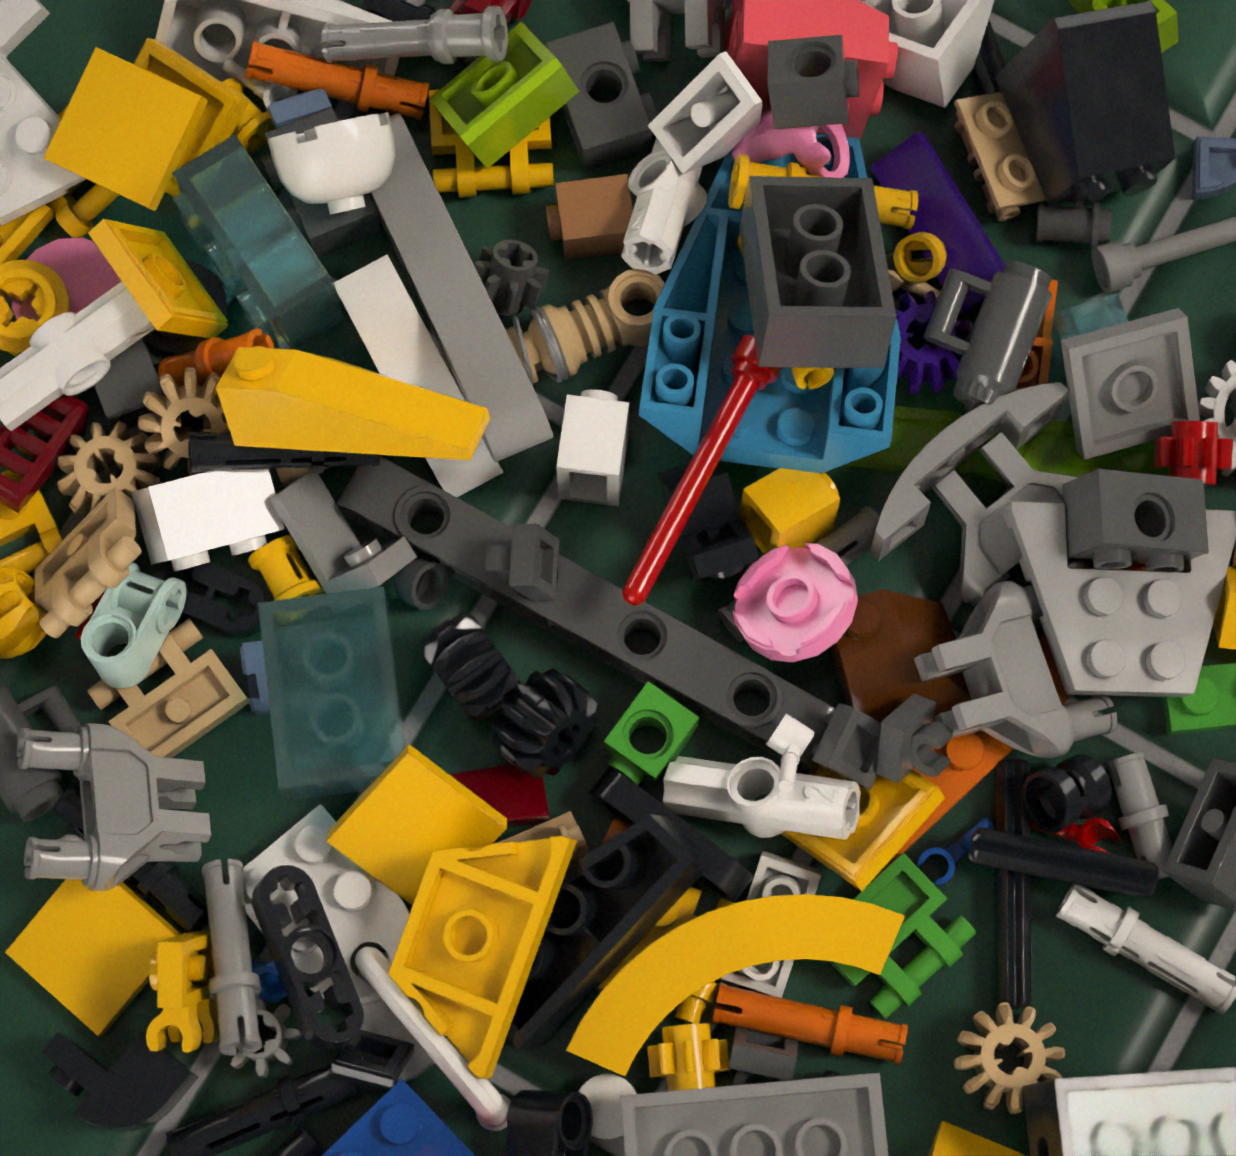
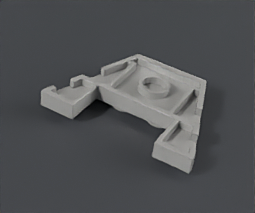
(1121, 626)

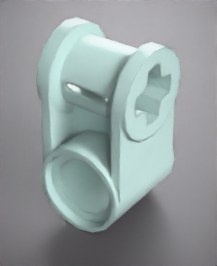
(136, 615)

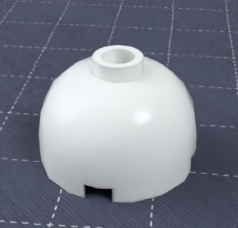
(336, 161)

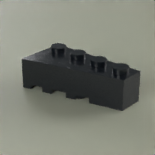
(600, 917)

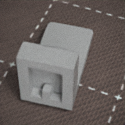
(330, 542)

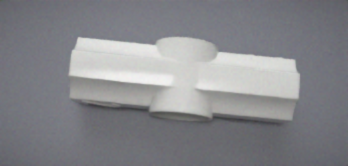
(662, 209)
(70, 354)
(728, 794)

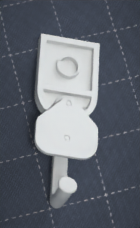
(366, 917)

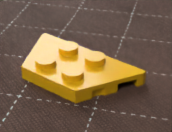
(478, 938)

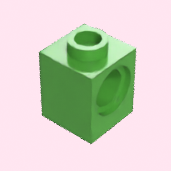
(657, 710)

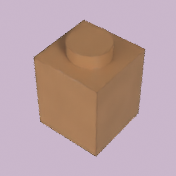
(590, 216)

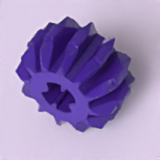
(929, 362)

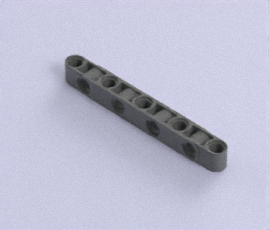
(586, 610)

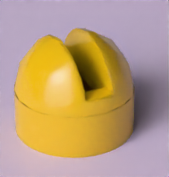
(919, 269)

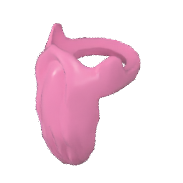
(769, 144)

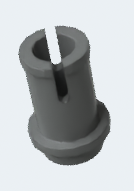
(1074, 224)

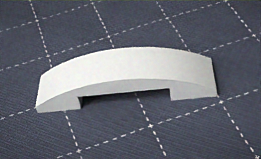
(408, 353)

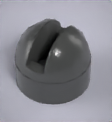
(421, 583)

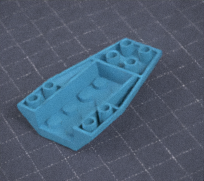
(700, 325)

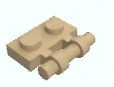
(87, 563)
(181, 707)

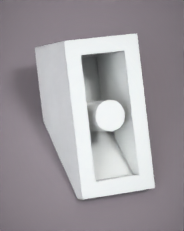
(708, 116)

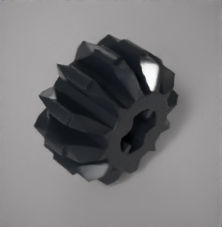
(470, 666)
(544, 723)

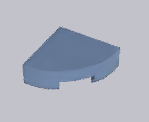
(298, 107)
(1213, 166)
(254, 667)

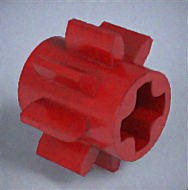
(1194, 451)

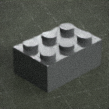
(816, 272)

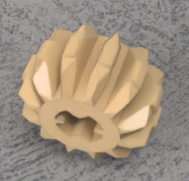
(168, 411)
(98, 454)
(998, 1038)

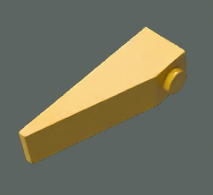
(337, 407)

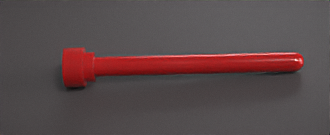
(700, 469)

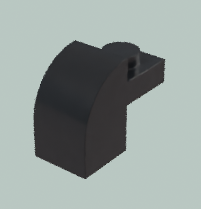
(714, 537)
(128, 1096)

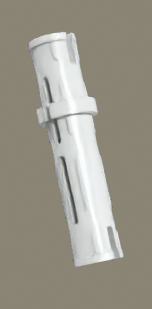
(1159, 954)

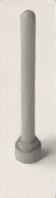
(1120, 263)

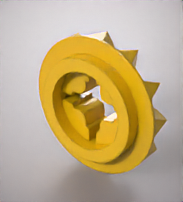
(19, 281)

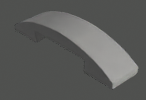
(1015, 414)

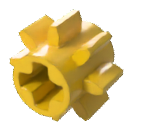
(688, 1057)

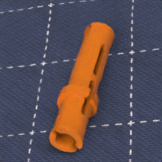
(340, 81)
(811, 1024)

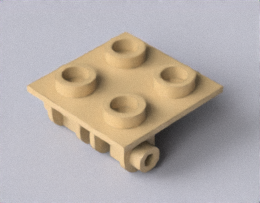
(999, 152)

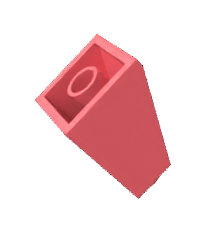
(864, 35)

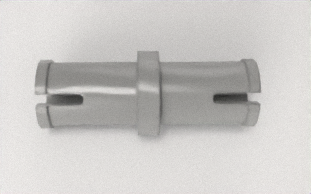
(1141, 809)

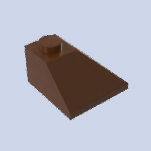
(879, 652)

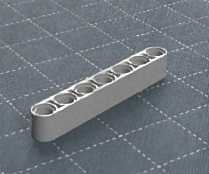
(457, 302)

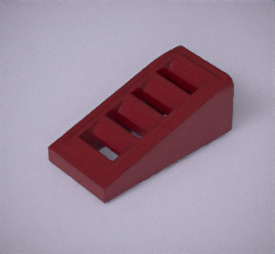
(55, 422)

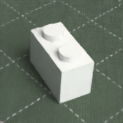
(593, 448)
(207, 512)

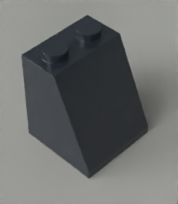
(1092, 104)

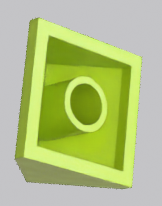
(505, 99)

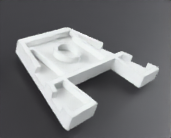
(25, 124)

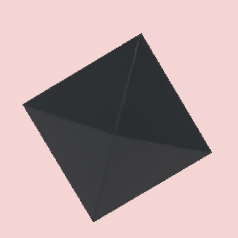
(372, 1061)

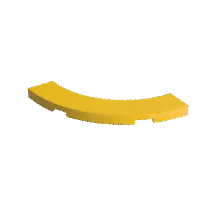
(721, 944)

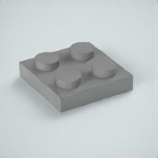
(1130, 382)

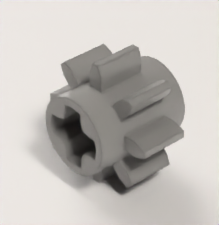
(273, 1048)

